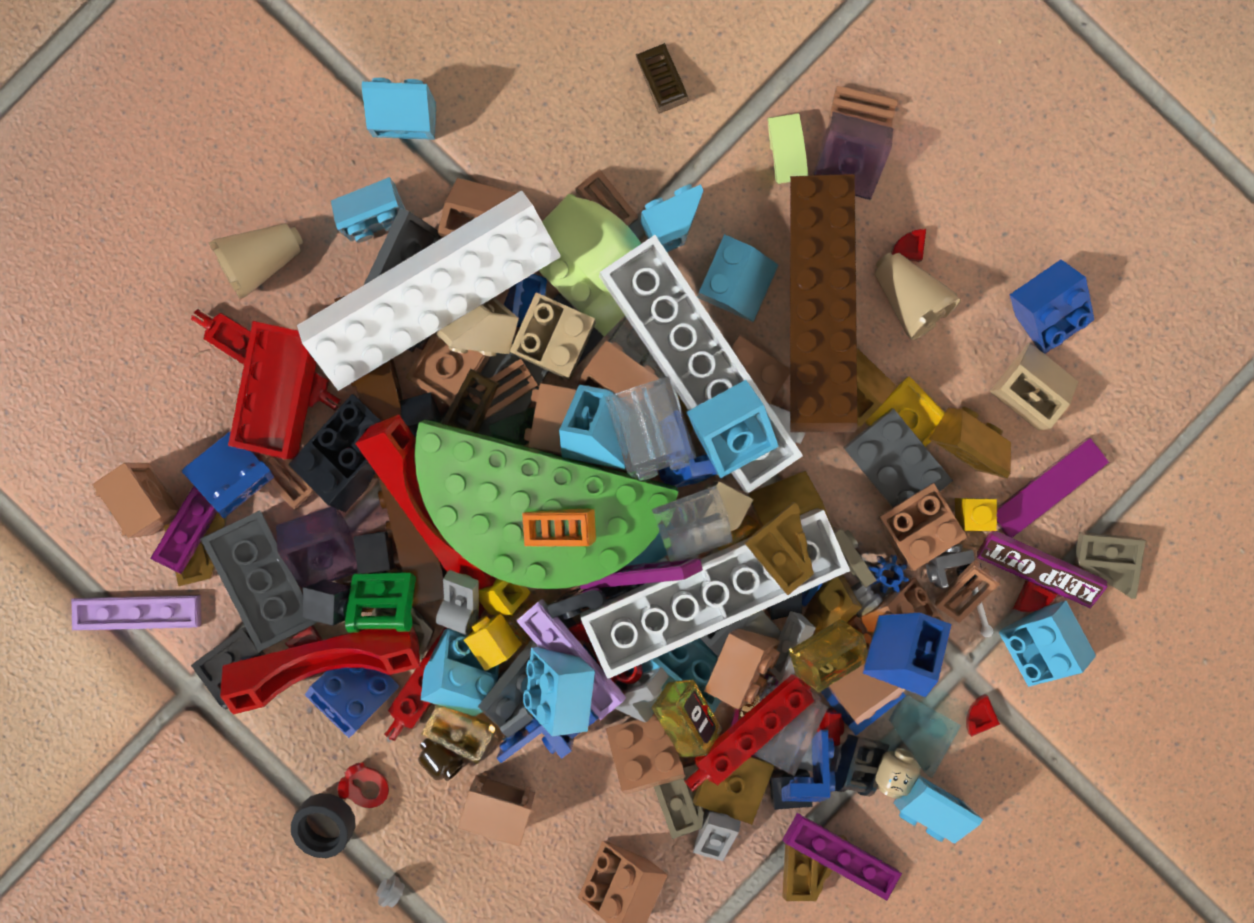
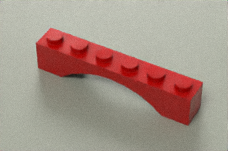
(391, 453)
(260, 679)

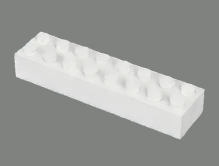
(428, 291)
(688, 344)
(680, 611)

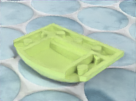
(588, 242)

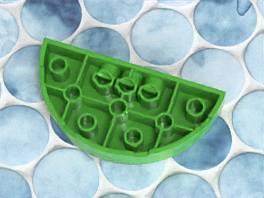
(484, 484)

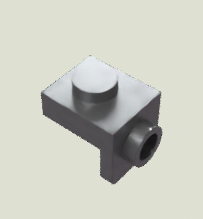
(950, 558)

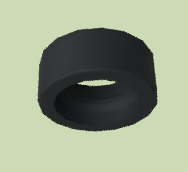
(313, 843)

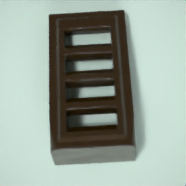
(672, 100)
(457, 405)

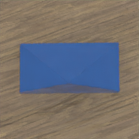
(522, 294)

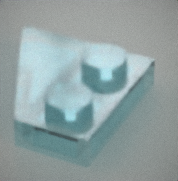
(924, 732)

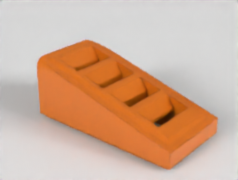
(588, 528)

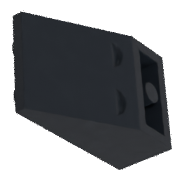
(332, 459)

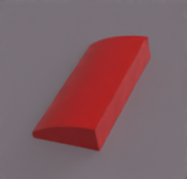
(273, 392)

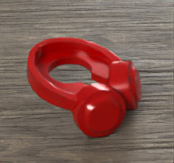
(347, 789)

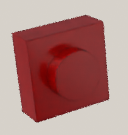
(834, 724)

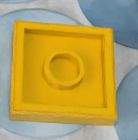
(913, 407)

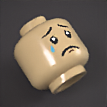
(897, 773)

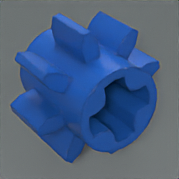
(892, 566)

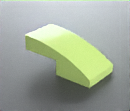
(787, 147)

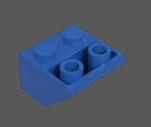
(1053, 305)
(908, 651)

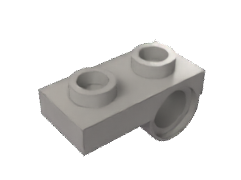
(460, 602)

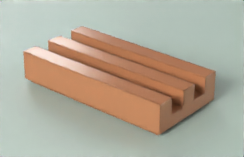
(866, 98)
(589, 182)
(515, 396)
(303, 495)
(966, 575)

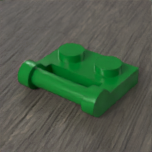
(380, 591)

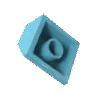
(738, 278)
(733, 428)
(938, 811)

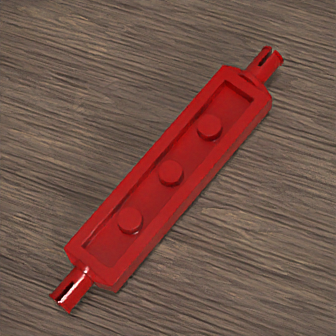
(233, 340)
(408, 707)
(752, 732)

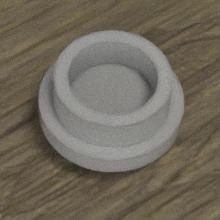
(390, 891)

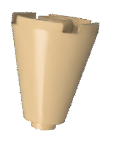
(255, 255)
(914, 294)

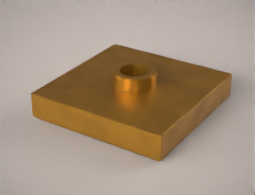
(739, 793)

